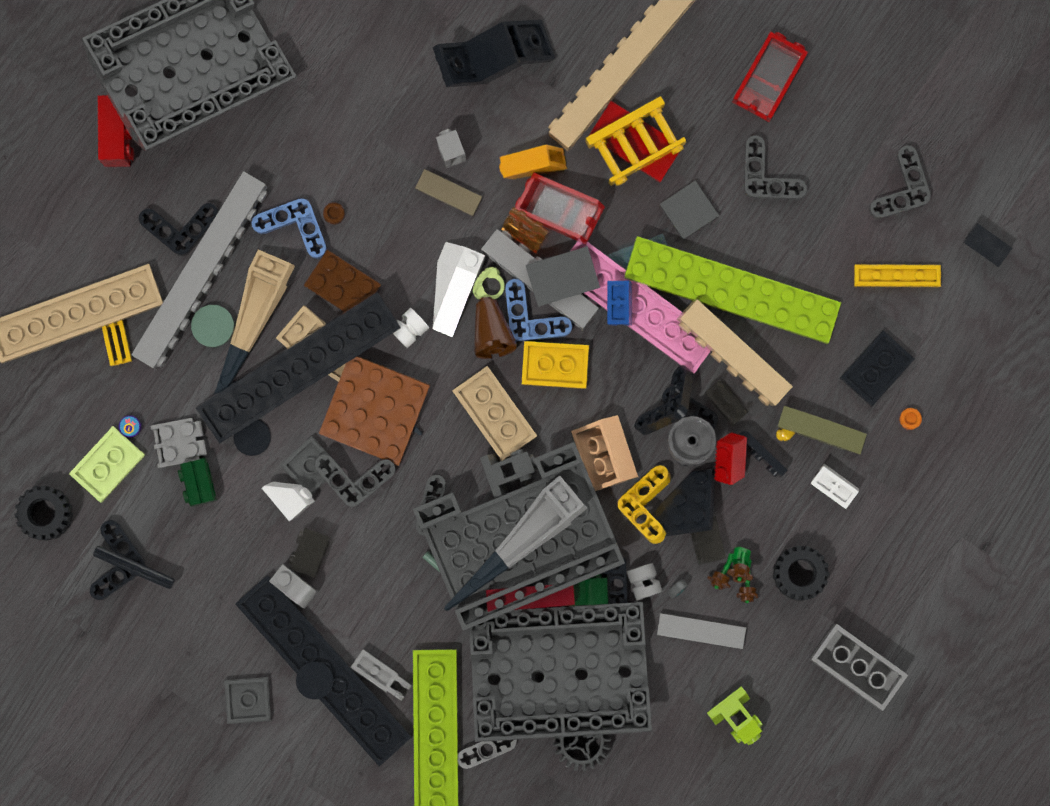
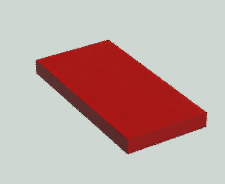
(655, 170)

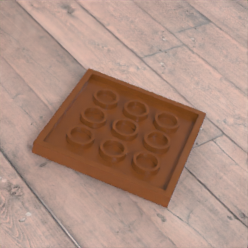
(374, 409)

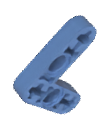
(301, 220)
(530, 325)

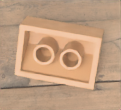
(605, 452)

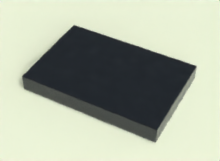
(877, 368)

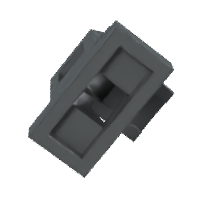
(523, 466)

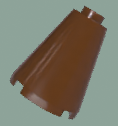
(492, 330)

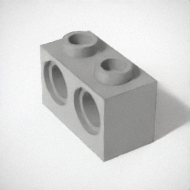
(450, 148)

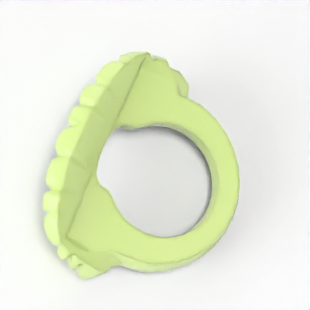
(490, 272)

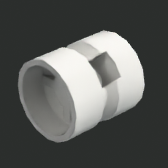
(411, 326)

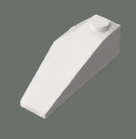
(455, 280)

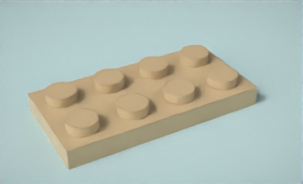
(494, 413)

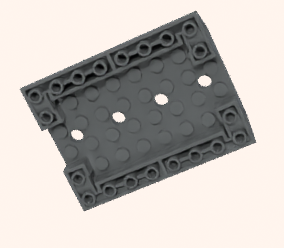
(173, 37)
(558, 645)

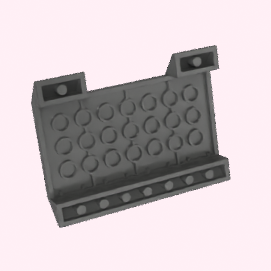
(468, 538)

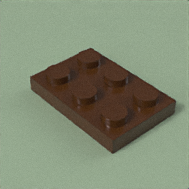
(340, 282)

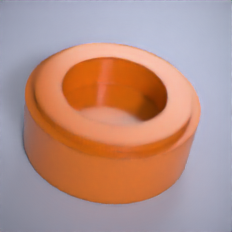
(910, 418)

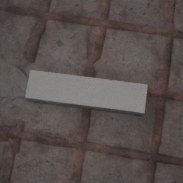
(701, 631)

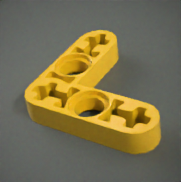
(639, 501)

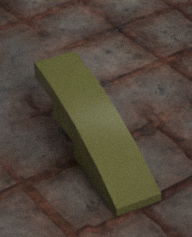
(822, 430)

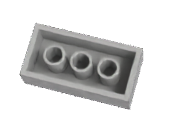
(858, 667)

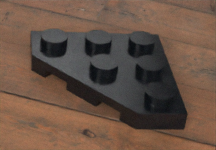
(688, 506)

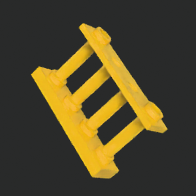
(635, 120)

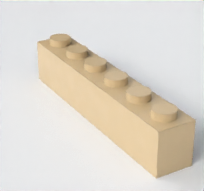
(735, 353)

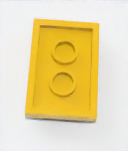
(555, 365)

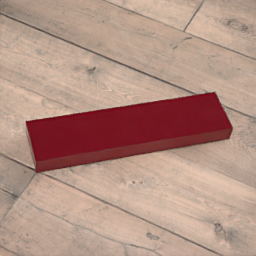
(560, 598)

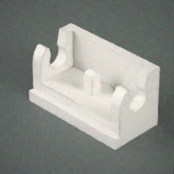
(835, 486)

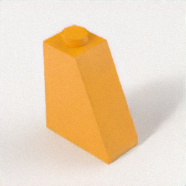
(537, 160)

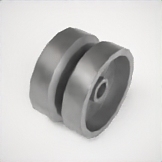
(685, 452)

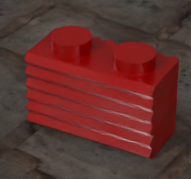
(730, 458)

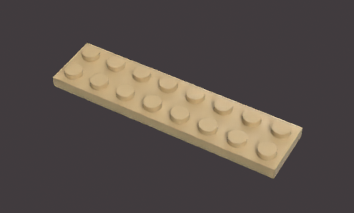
(78, 312)

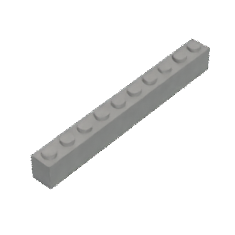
(199, 271)

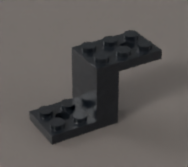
(493, 53)

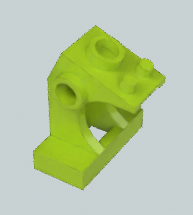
(747, 731)

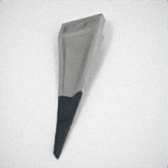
(544, 519)

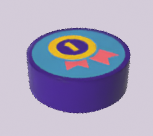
(129, 426)

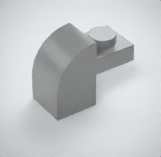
(293, 586)

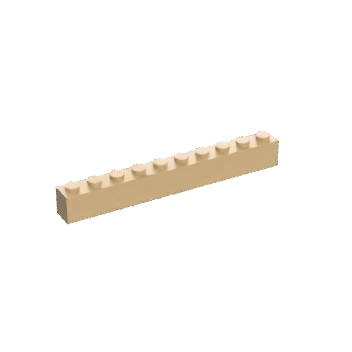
(617, 71)

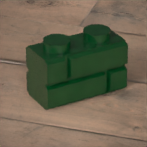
(197, 482)

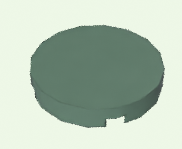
(212, 326)

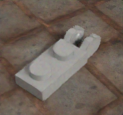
(379, 673)

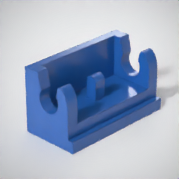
(619, 303)

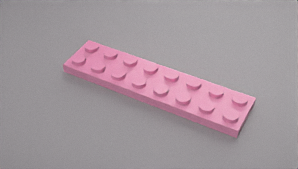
(651, 314)

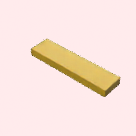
(897, 275)

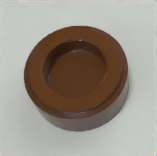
(334, 213)

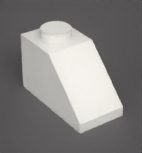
(289, 498)

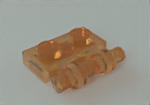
(525, 229)

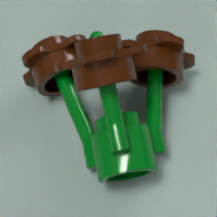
(739, 572)

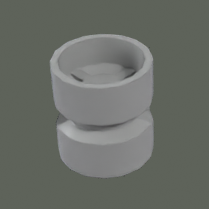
(641, 574)

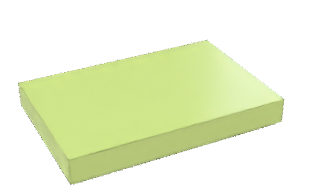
(107, 464)

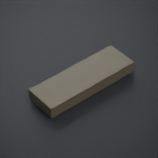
(448, 192)

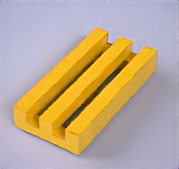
(117, 347)

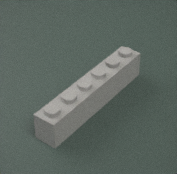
(513, 260)

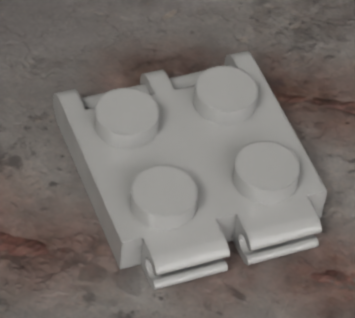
(179, 442)

